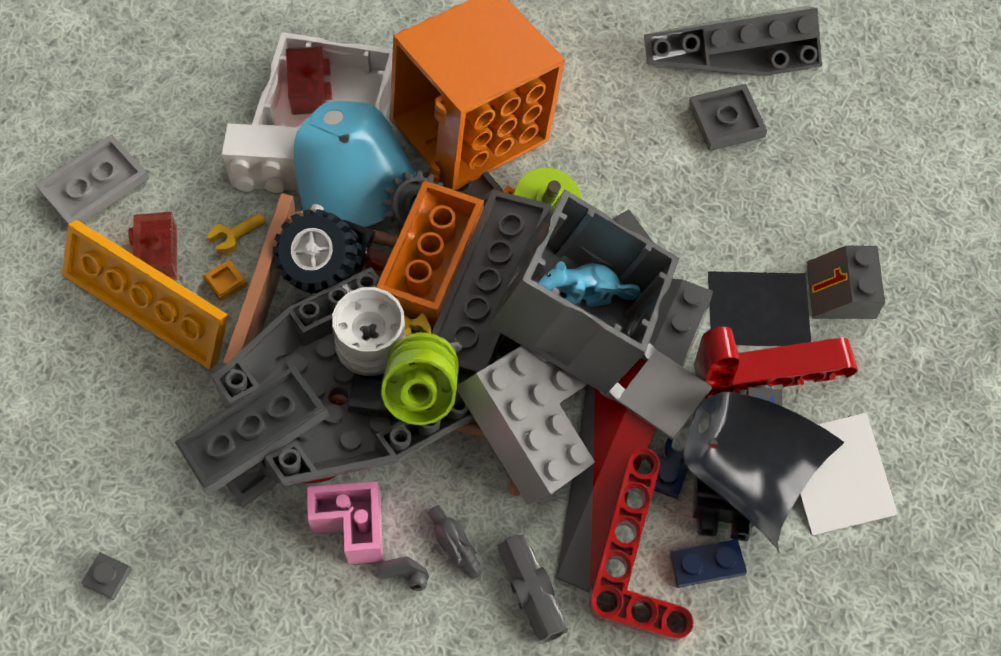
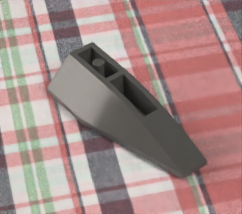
(742, 44)

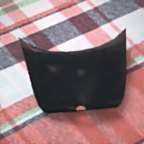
(760, 456)

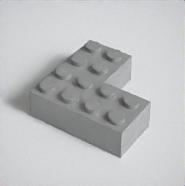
(524, 423)

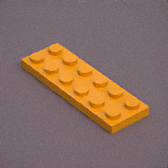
(144, 294)

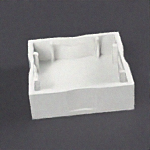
(357, 75)

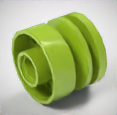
(420, 378)

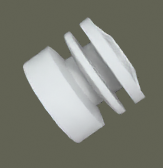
(366, 329)

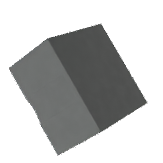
(585, 341)

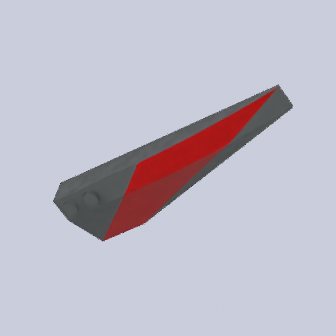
(615, 433)

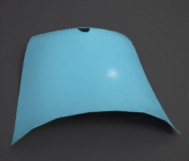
(350, 175)

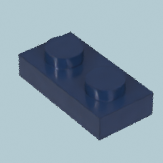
(707, 563)

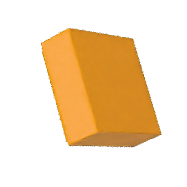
(225, 280)

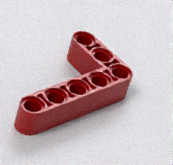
(789, 365)
(627, 552)

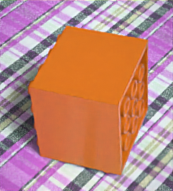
(474, 89)

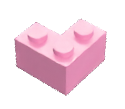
(349, 509)

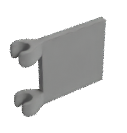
(661, 393)

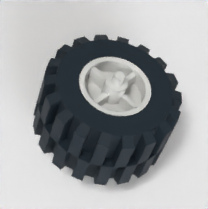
(316, 251)

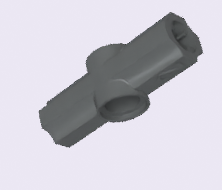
(532, 588)

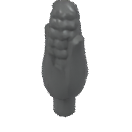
(455, 542)

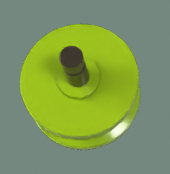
(546, 185)

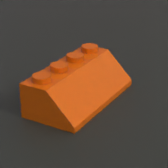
(430, 249)

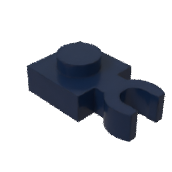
(671, 472)

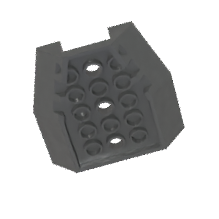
(344, 439)

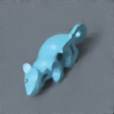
(589, 282)

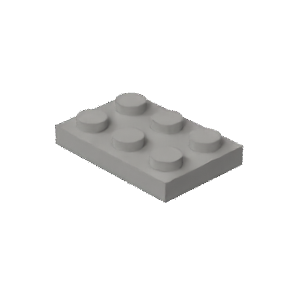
(92, 181)

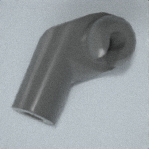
(407, 568)

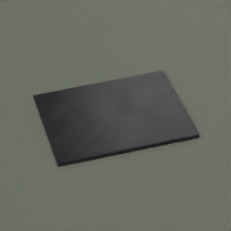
(761, 307)

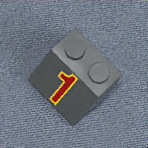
(846, 284)

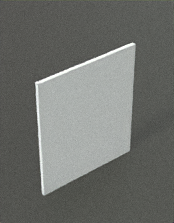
(850, 483)

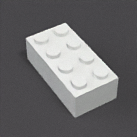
(261, 157)

